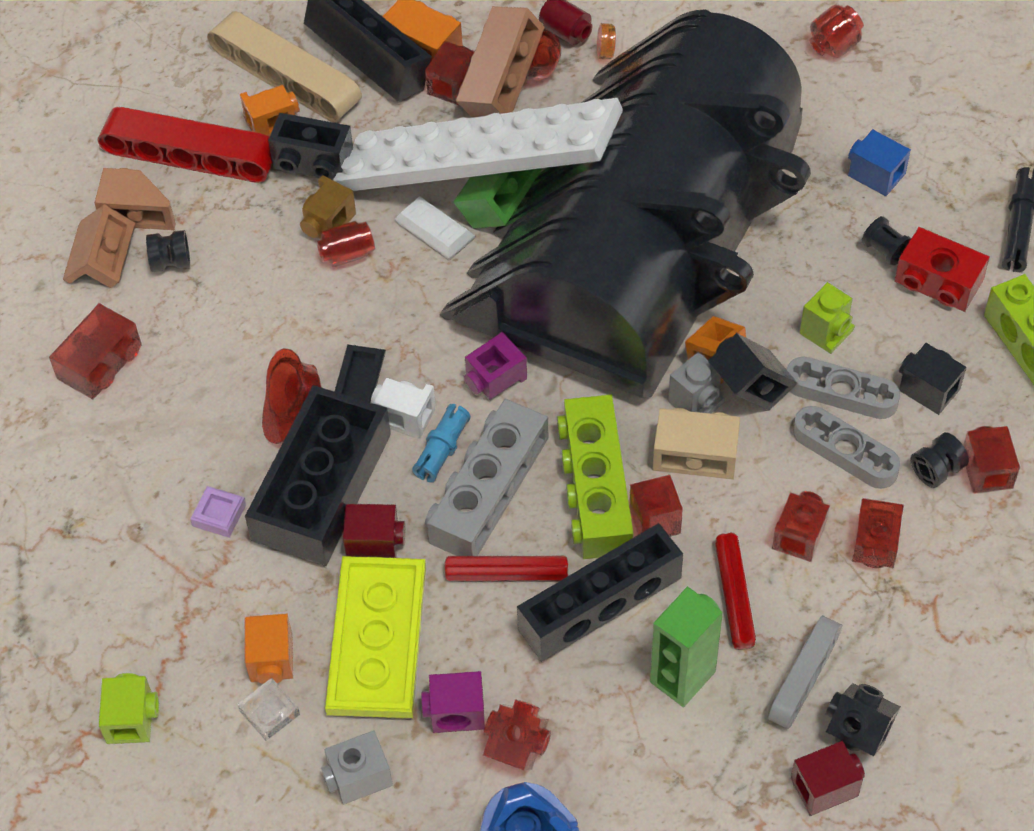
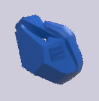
(527, 809)

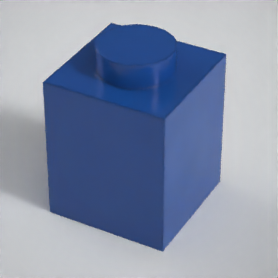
(878, 162)

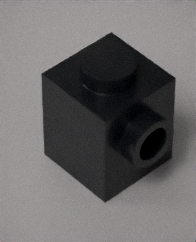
(931, 377)

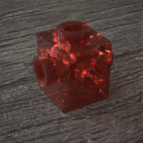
(502, 742)

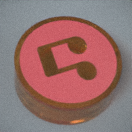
(606, 41)

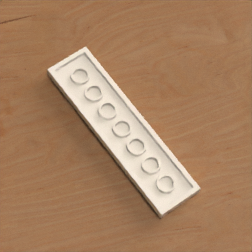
(481, 145)

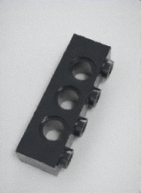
(599, 592)

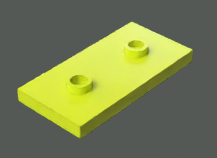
(376, 637)

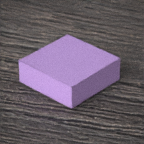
(218, 511)

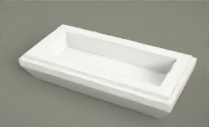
(434, 228)

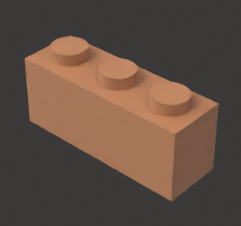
(500, 61)

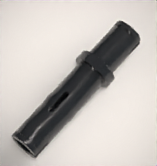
(1021, 219)

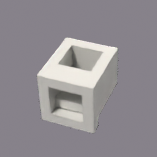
(406, 404)

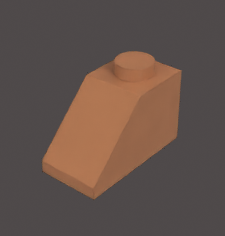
(135, 198)

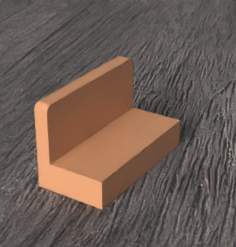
(100, 247)

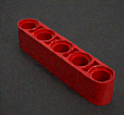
(186, 144)

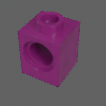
(454, 702)

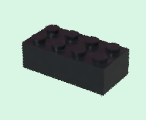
(318, 473)

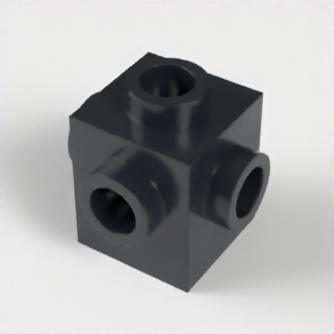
(861, 718)

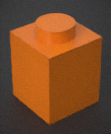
(268, 648)

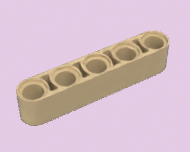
(285, 64)

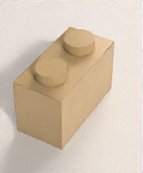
(696, 443)

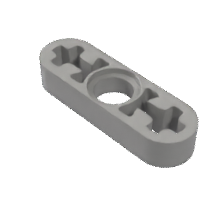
(833, 373)
(851, 462)
(805, 672)

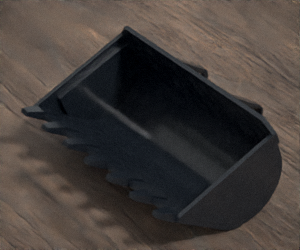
(635, 246)

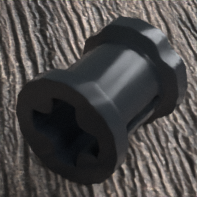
(885, 240)

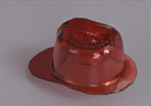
(286, 390)

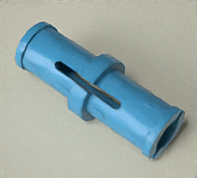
(441, 443)

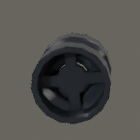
(159, 251)
(940, 459)

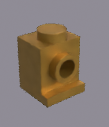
(327, 208)

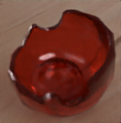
(545, 58)

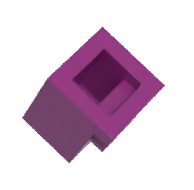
(495, 367)

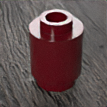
(566, 21)

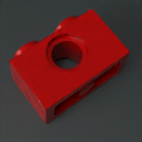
(941, 269)

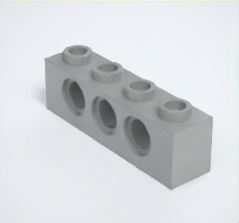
(468, 531)

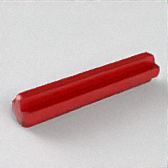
(505, 568)
(735, 591)

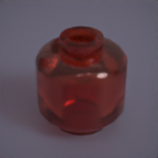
(836, 31)

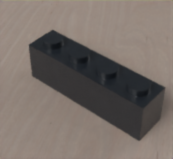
(370, 44)

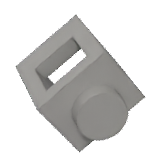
(695, 386)

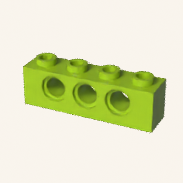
(1012, 317)
(595, 420)

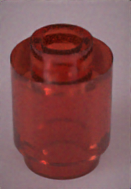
(345, 243)

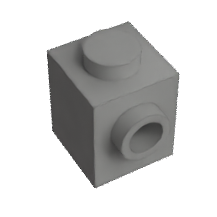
(356, 768)

